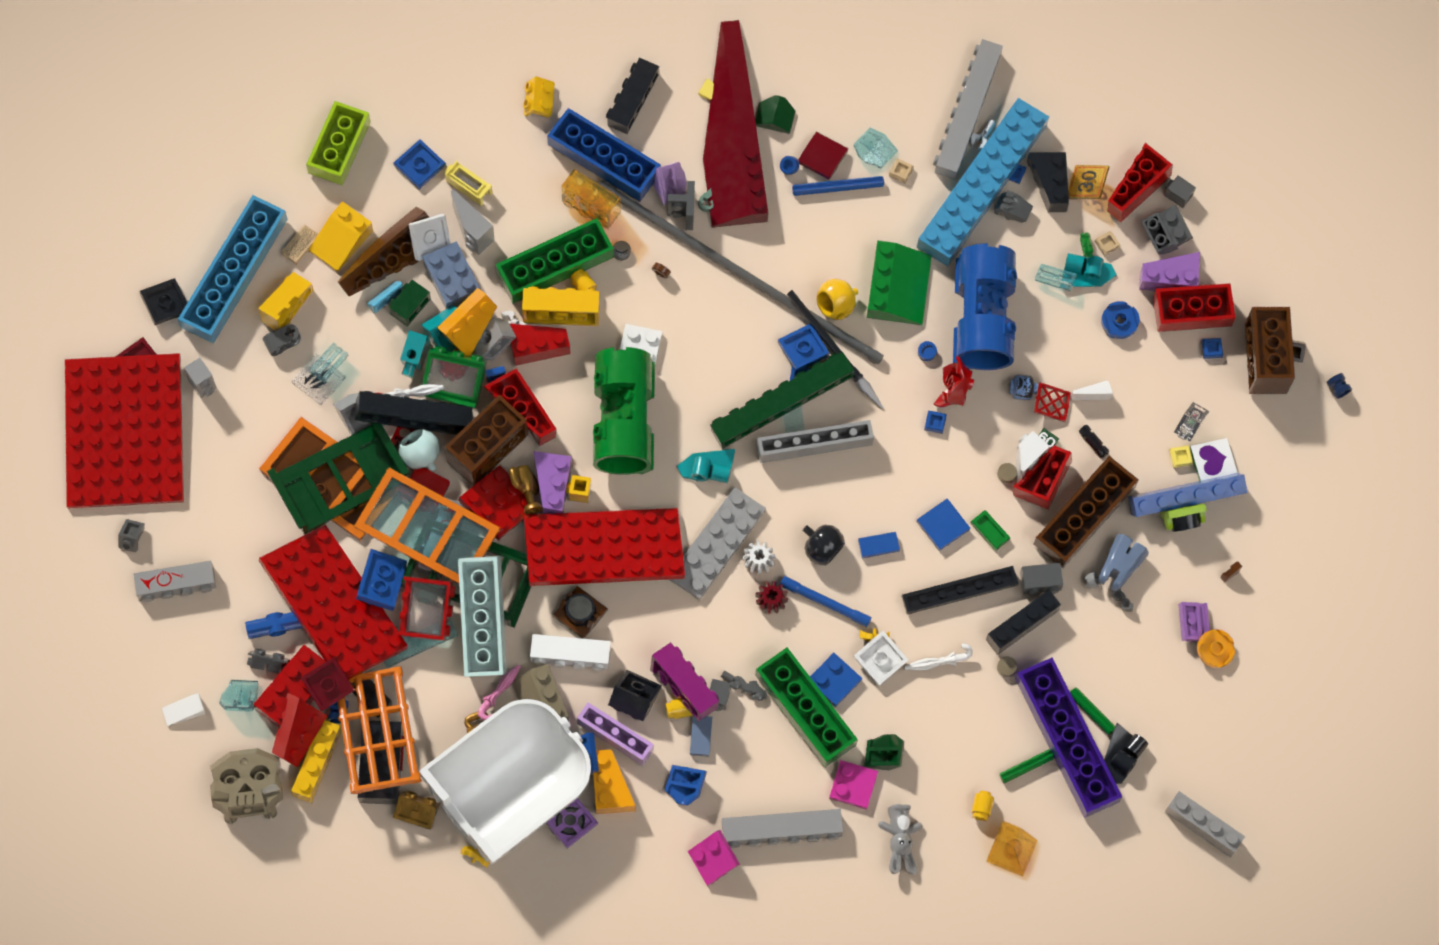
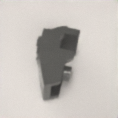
(1013, 207)

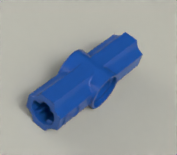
(273, 625)

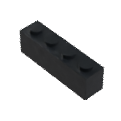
(633, 95)
(1023, 622)

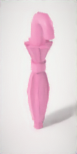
(503, 684)

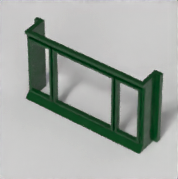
(508, 554)

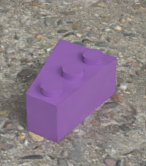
(1170, 272)
(552, 476)

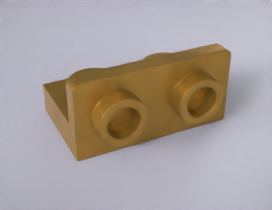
(416, 809)

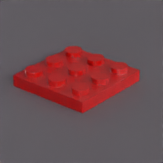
(496, 501)

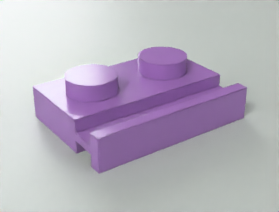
(1193, 620)

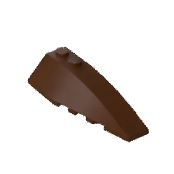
(384, 256)

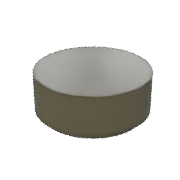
(1007, 473)
(1006, 666)

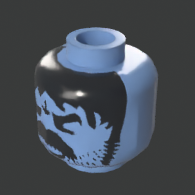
(1023, 387)

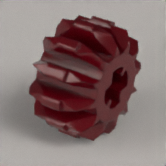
(770, 604)

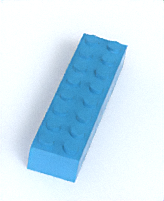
(232, 269)

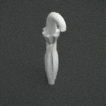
(421, 390)
(928, 663)

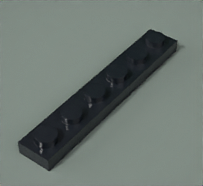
(959, 590)

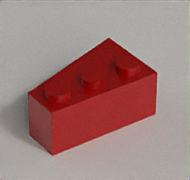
(1044, 479)
(298, 730)

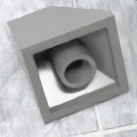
(346, 411)

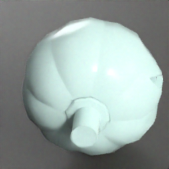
(421, 450)

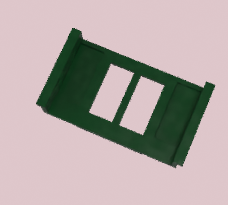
(299, 493)

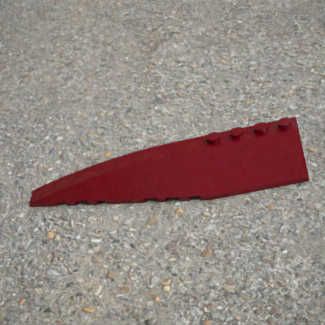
(731, 139)

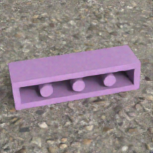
(615, 734)

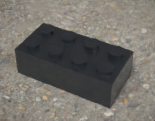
(385, 795)

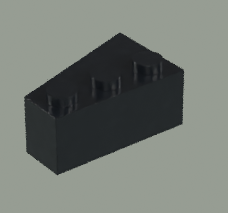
(1050, 174)

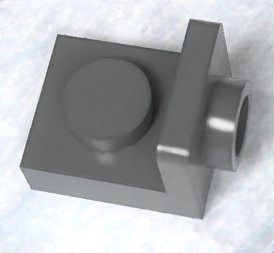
(130, 535)

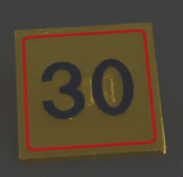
(1088, 181)

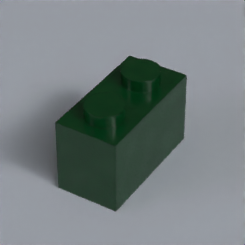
(409, 302)

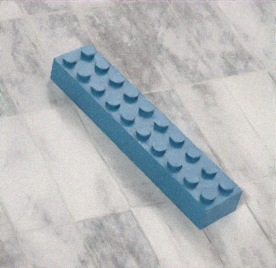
(982, 182)

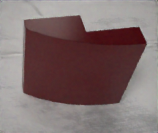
(822, 155)

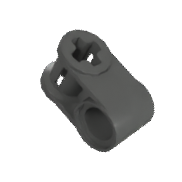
(279, 340)

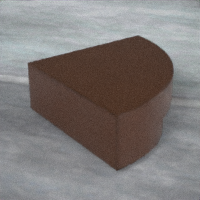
(1235, 569)

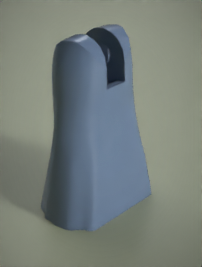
(1122, 561)

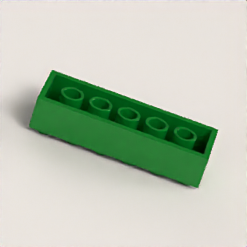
(555, 259)
(806, 707)

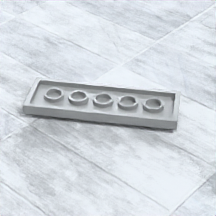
(719, 542)

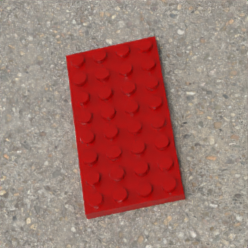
(603, 547)
(322, 593)

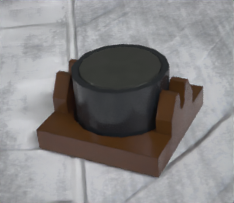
(580, 611)

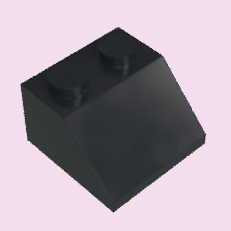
(634, 695)

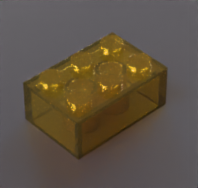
(590, 199)

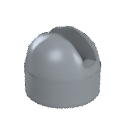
(1092, 579)

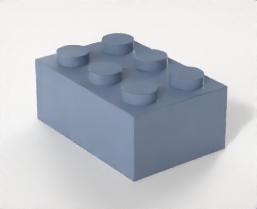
(450, 274)

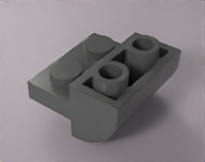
(1167, 230)

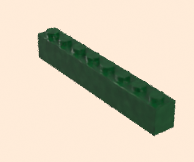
(782, 400)

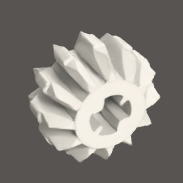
(754, 551)

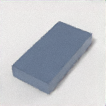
(701, 736)

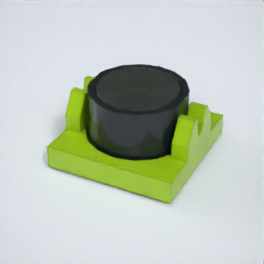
(1184, 517)

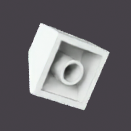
(1029, 452)

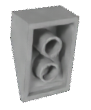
(475, 228)

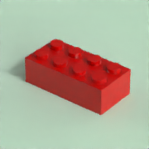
(1194, 307)
(273, 699)

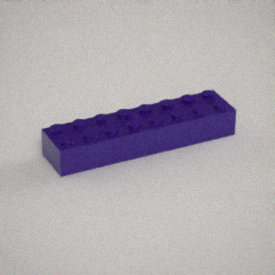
(1068, 737)

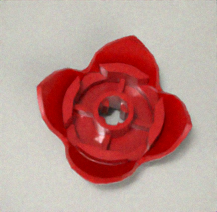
(958, 381)

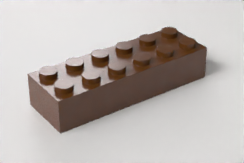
(1086, 512)

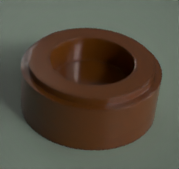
(661, 270)

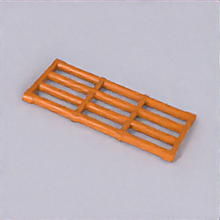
(389, 744)

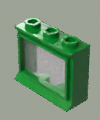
(458, 373)

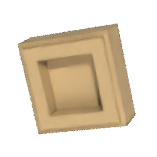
(901, 170)
(1107, 243)

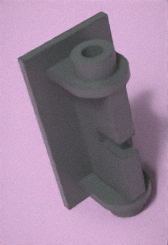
(260, 659)

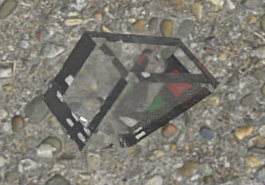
(1191, 422)

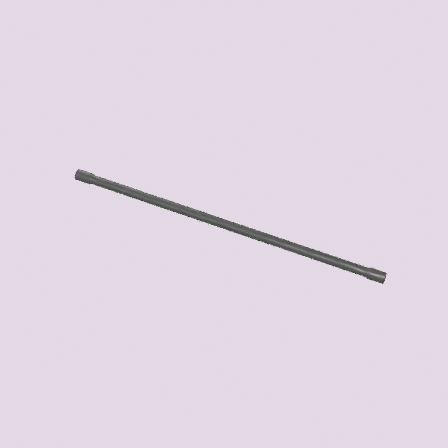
(867, 351)

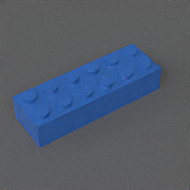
(603, 154)

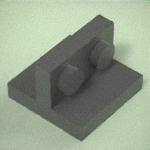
(683, 205)

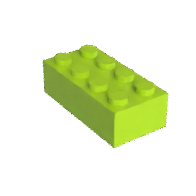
(338, 143)

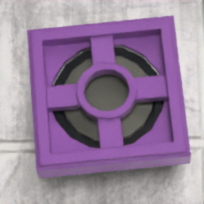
(572, 823)

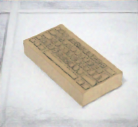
(299, 244)

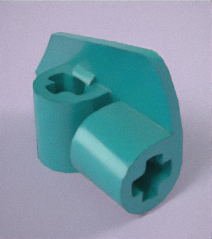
(1089, 271)
(708, 466)

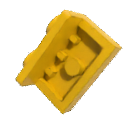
(539, 97)

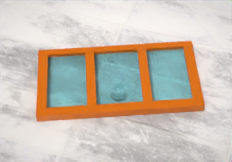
(424, 525)

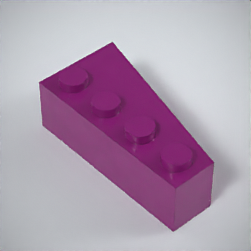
(684, 681)

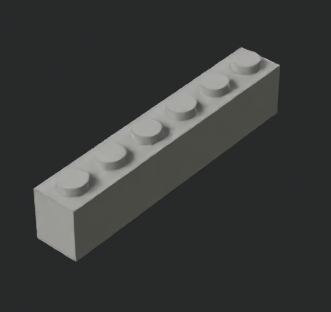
(815, 441)
(783, 827)

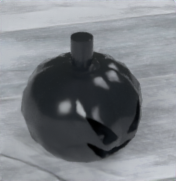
(823, 543)

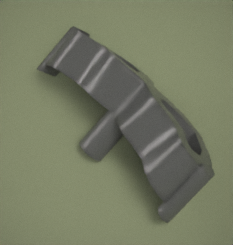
(1125, 603)

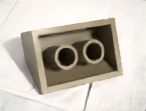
(540, 686)

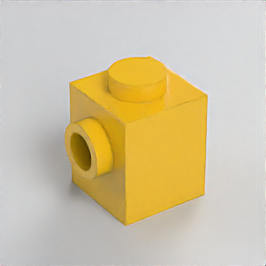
(579, 489)

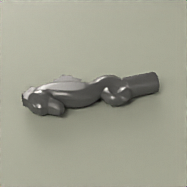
(750, 688)

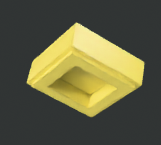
(1181, 456)

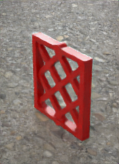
(1055, 390)

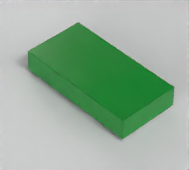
(990, 530)

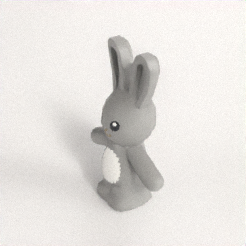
(901, 842)

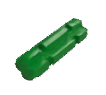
(1086, 244)

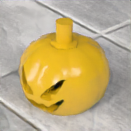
(836, 299)

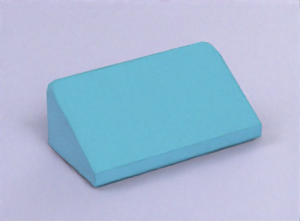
(385, 296)

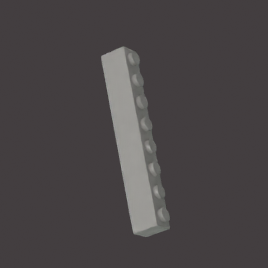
(968, 109)

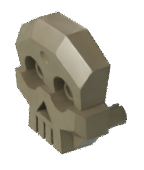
(246, 794)

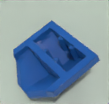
(685, 784)

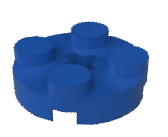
(1117, 330)

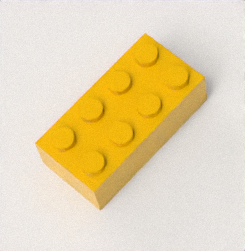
(561, 306)

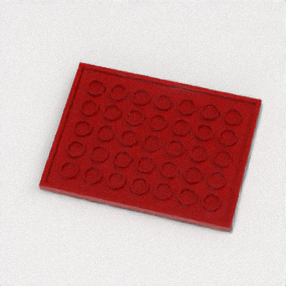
(123, 431)

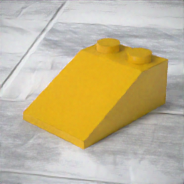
(341, 236)

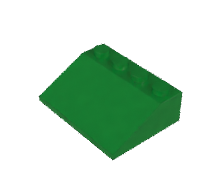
(899, 284)

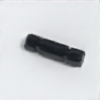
(1094, 441)

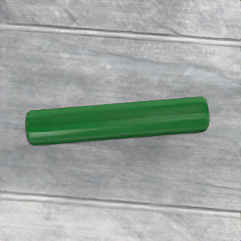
(1092, 711)
(1026, 766)

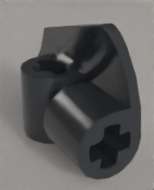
(1123, 753)

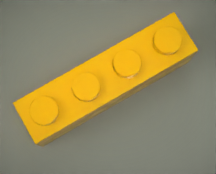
(316, 762)

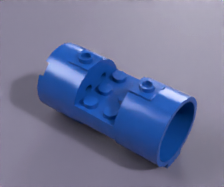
(985, 281)

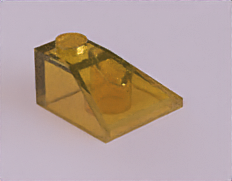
(1012, 849)

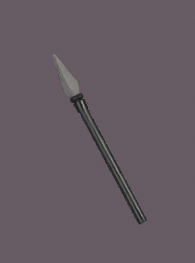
(863, 384)

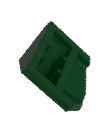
(775, 114)
(884, 752)

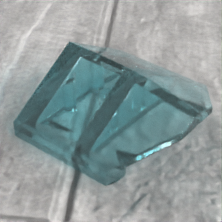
(875, 148)
(239, 696)

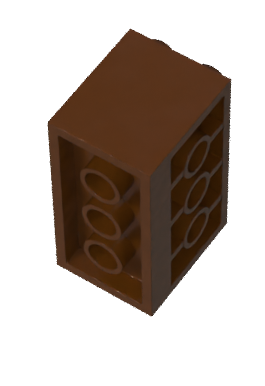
(1269, 350)
(486, 440)

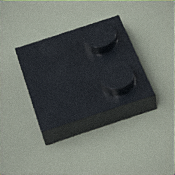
(163, 301)

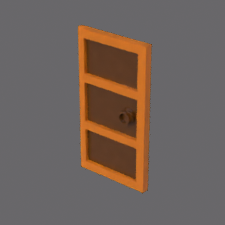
(305, 440)

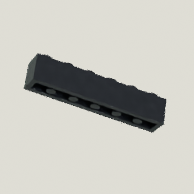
(411, 413)

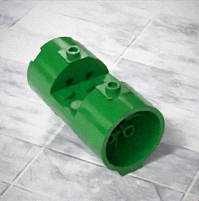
(623, 437)

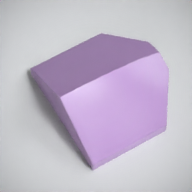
(670, 180)

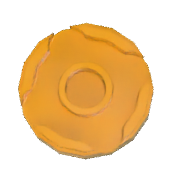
(1216, 648)

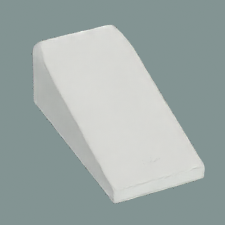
(1097, 391)
(183, 709)

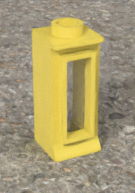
(467, 182)

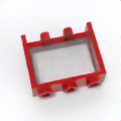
(426, 608)

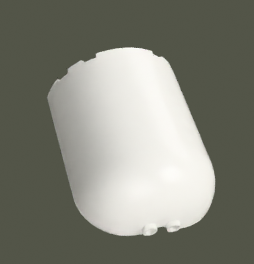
(509, 776)

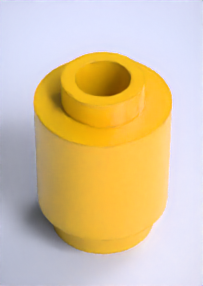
(582, 280)
(676, 709)
(982, 805)

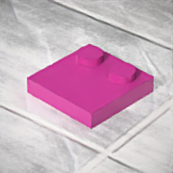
(853, 784)
(713, 857)

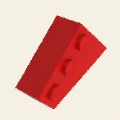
(538, 343)

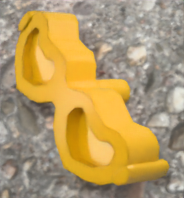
(868, 636)
(471, 852)

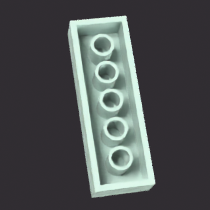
(482, 616)

